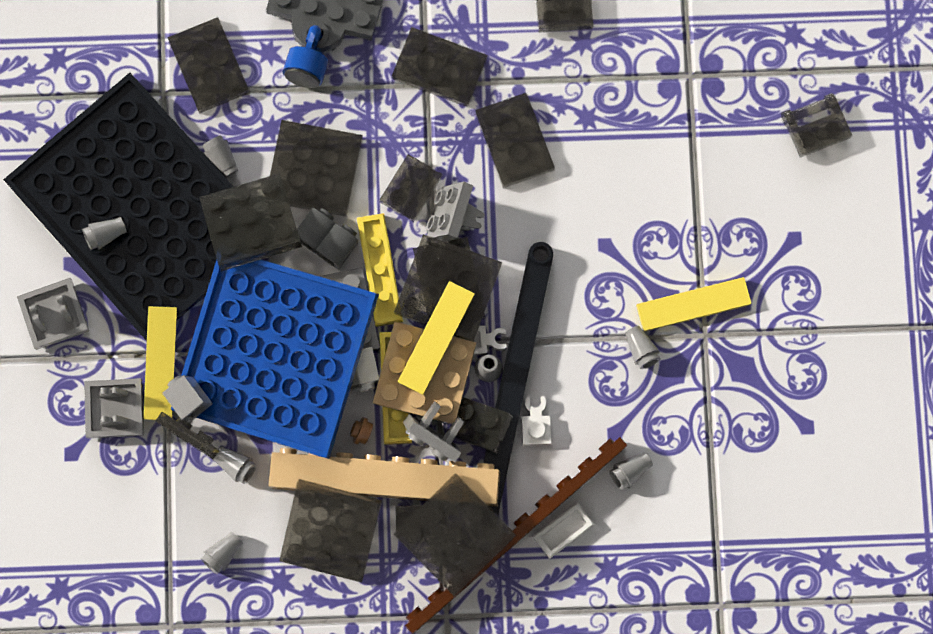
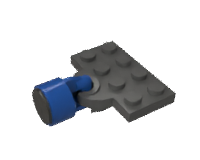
(320, 28)

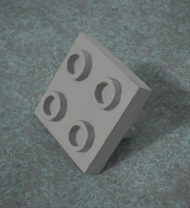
(453, 212)
(53, 313)
(114, 408)
(440, 445)

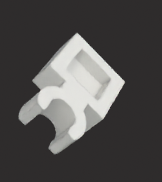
(486, 340)
(536, 428)

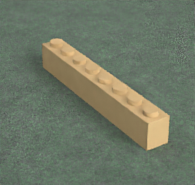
(380, 478)

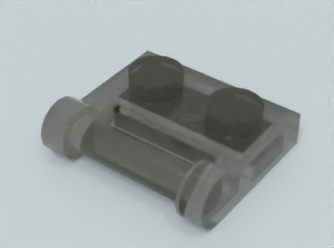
(818, 133)

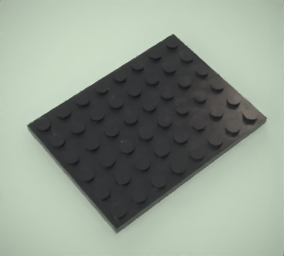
(134, 165)

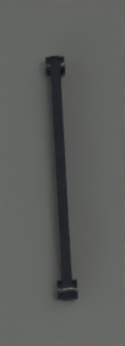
(520, 355)

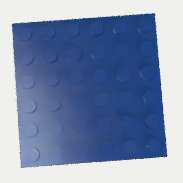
(279, 352)

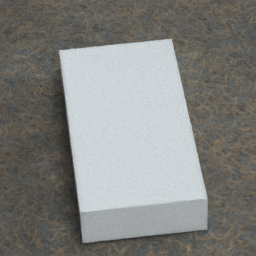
(563, 530)

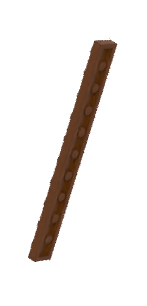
(524, 525)

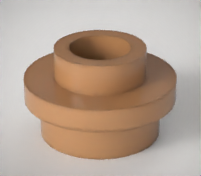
(361, 431)

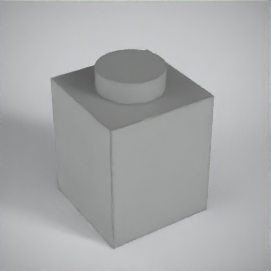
(186, 397)

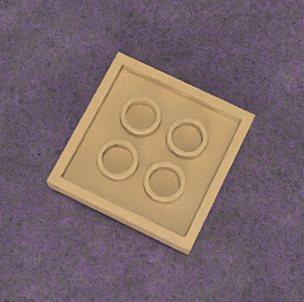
(445, 386)

